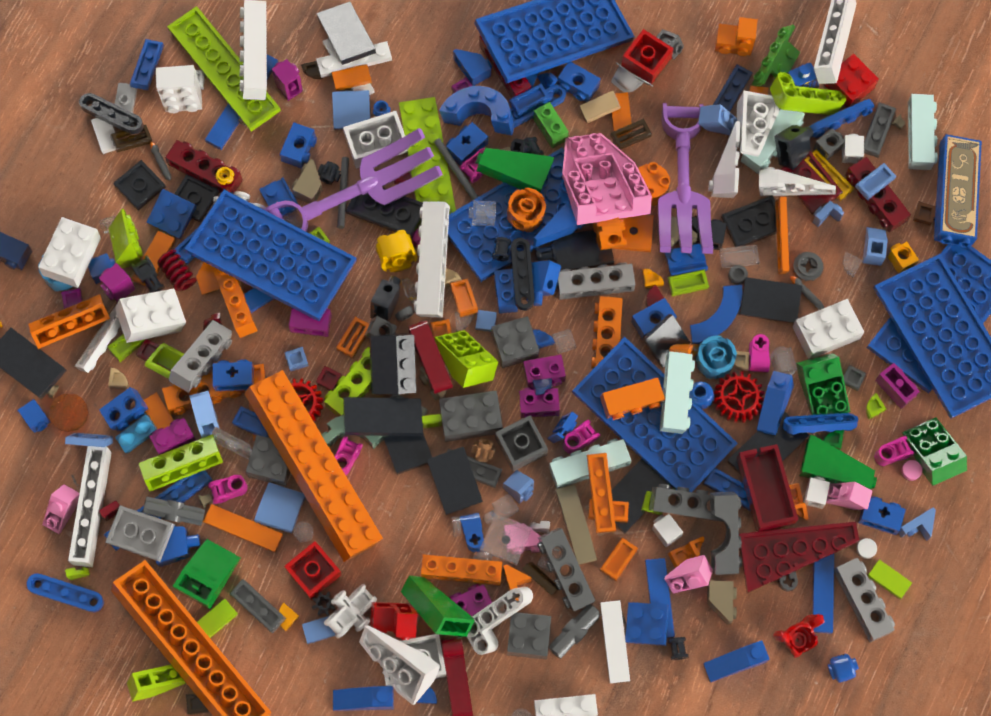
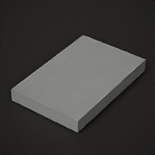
(140, 533)

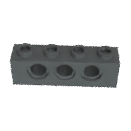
(660, 503)
(583, 595)

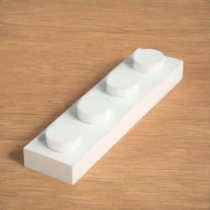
(332, 63)
(99, 343)

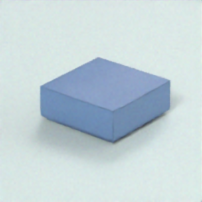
(485, 320)
(296, 359)

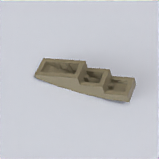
(576, 524)

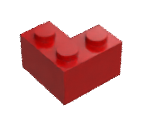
(394, 617)

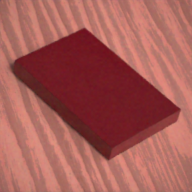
(813, 202)

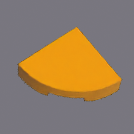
(651, 278)
(290, 616)

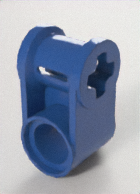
(472, 529)

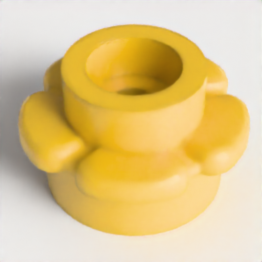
(224, 171)

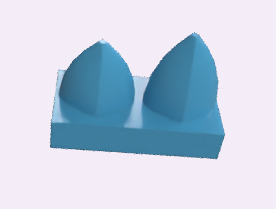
(136, 433)

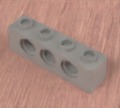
(587, 288)
(201, 356)
(872, 629)

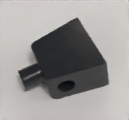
(793, 145)
(385, 299)

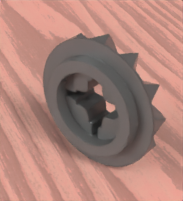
(814, 261)

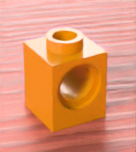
(902, 264)

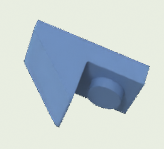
(923, 523)

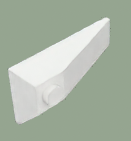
(756, 117)
(726, 177)
(787, 184)
(406, 666)

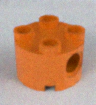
(656, 180)
(526, 209)
(610, 233)

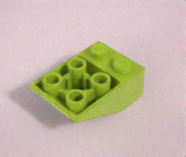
(125, 240)
(466, 358)

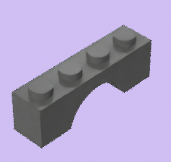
(726, 557)

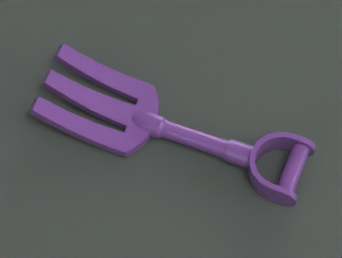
(372, 181)
(683, 198)

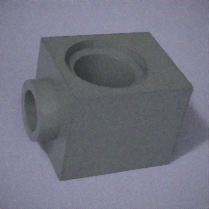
(827, 150)
(376, 323)

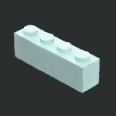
(783, 121)
(921, 132)
(676, 392)
(575, 467)

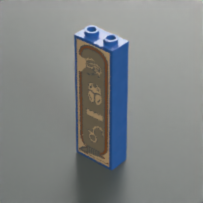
(957, 191)

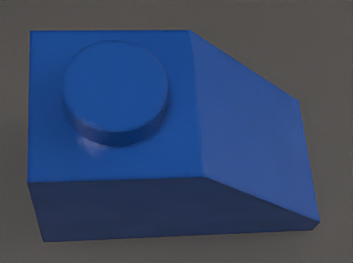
(472, 65)

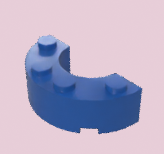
(478, 101)

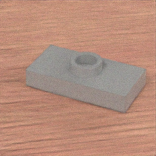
(126, 96)

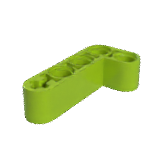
(804, 99)

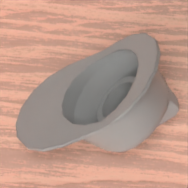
(627, 81)

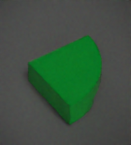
(835, 438)

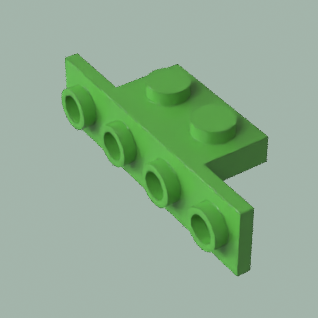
(780, 57)

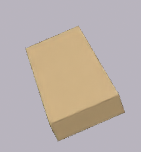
(600, 106)

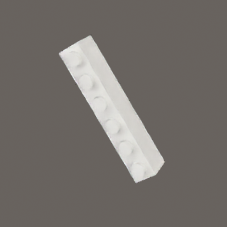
(834, 40)
(254, 50)
(432, 259)
(89, 503)

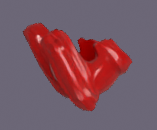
(803, 632)

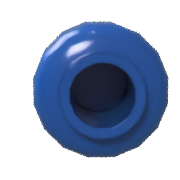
(702, 395)
(842, 668)

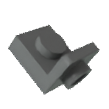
(673, 40)

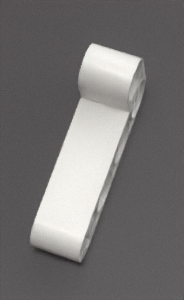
(485, 625)

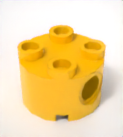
(396, 251)

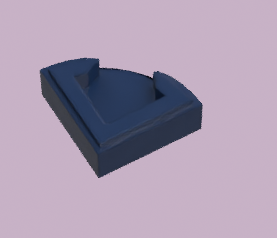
(542, 385)

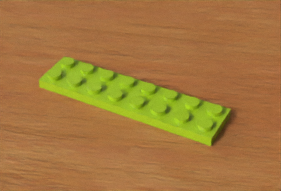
(220, 66)
(424, 115)

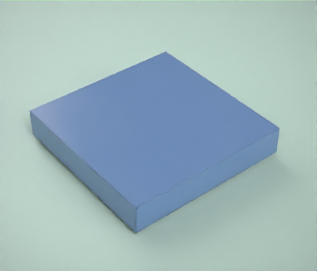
(350, 107)
(89, 439)

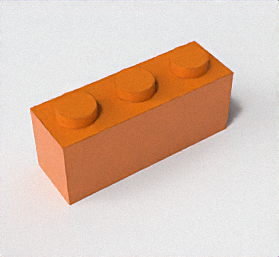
(632, 399)

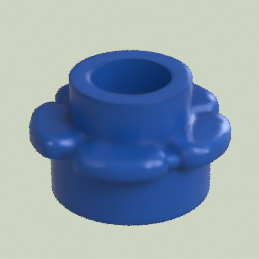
(381, 105)

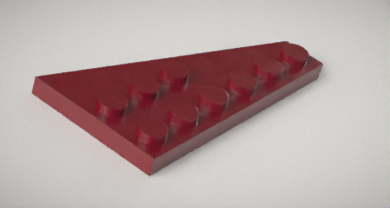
(783, 551)

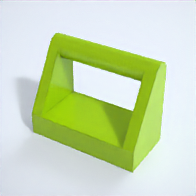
(165, 356)

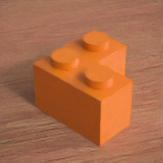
(737, 38)

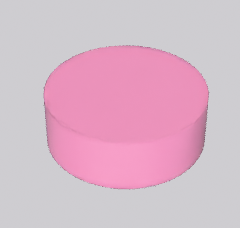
(911, 470)

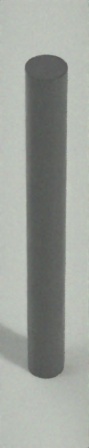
(443, 150)
(343, 185)

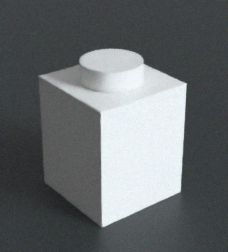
(853, 148)
(816, 492)
(666, 529)

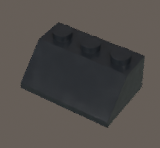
(392, 364)

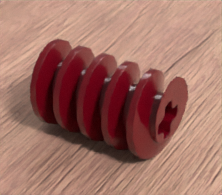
(175, 272)

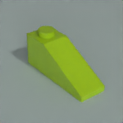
(153, 682)

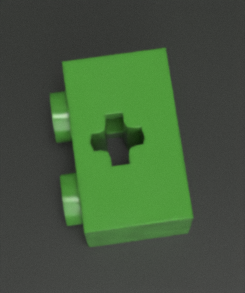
(550, 125)

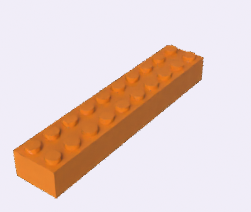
(313, 466)
(186, 644)

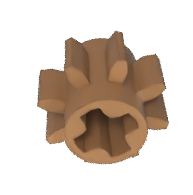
(483, 450)

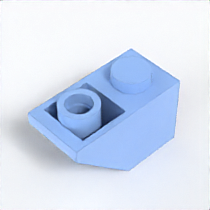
(204, 413)

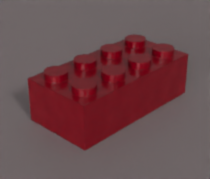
(767, 488)

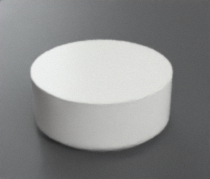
(866, 548)

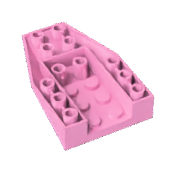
(602, 180)

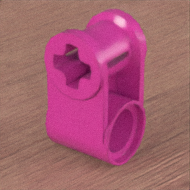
(470, 167)
(759, 357)
(583, 435)
(897, 451)
(348, 453)
(226, 488)

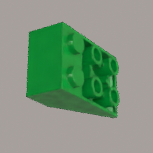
(823, 385)
(936, 451)
(206, 573)

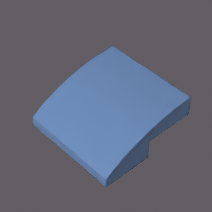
(279, 507)

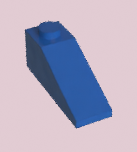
(559, 226)
(775, 402)
(736, 661)
(364, 698)

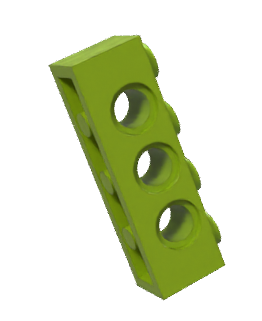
(357, 370)
(180, 462)

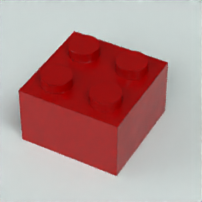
(647, 56)
(854, 81)
(313, 570)

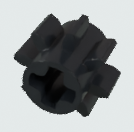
(329, 173)
(318, 602)

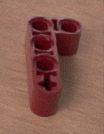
(430, 357)
(457, 676)

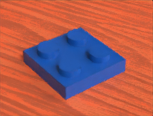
(171, 213)
(647, 623)

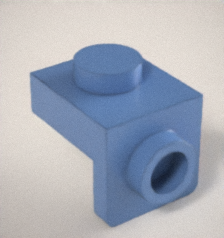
(829, 209)

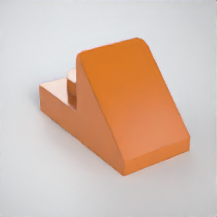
(515, 577)

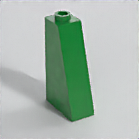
(515, 168)
(834, 465)
(436, 608)

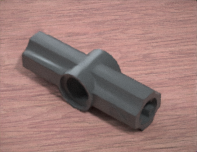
(173, 511)
(574, 631)

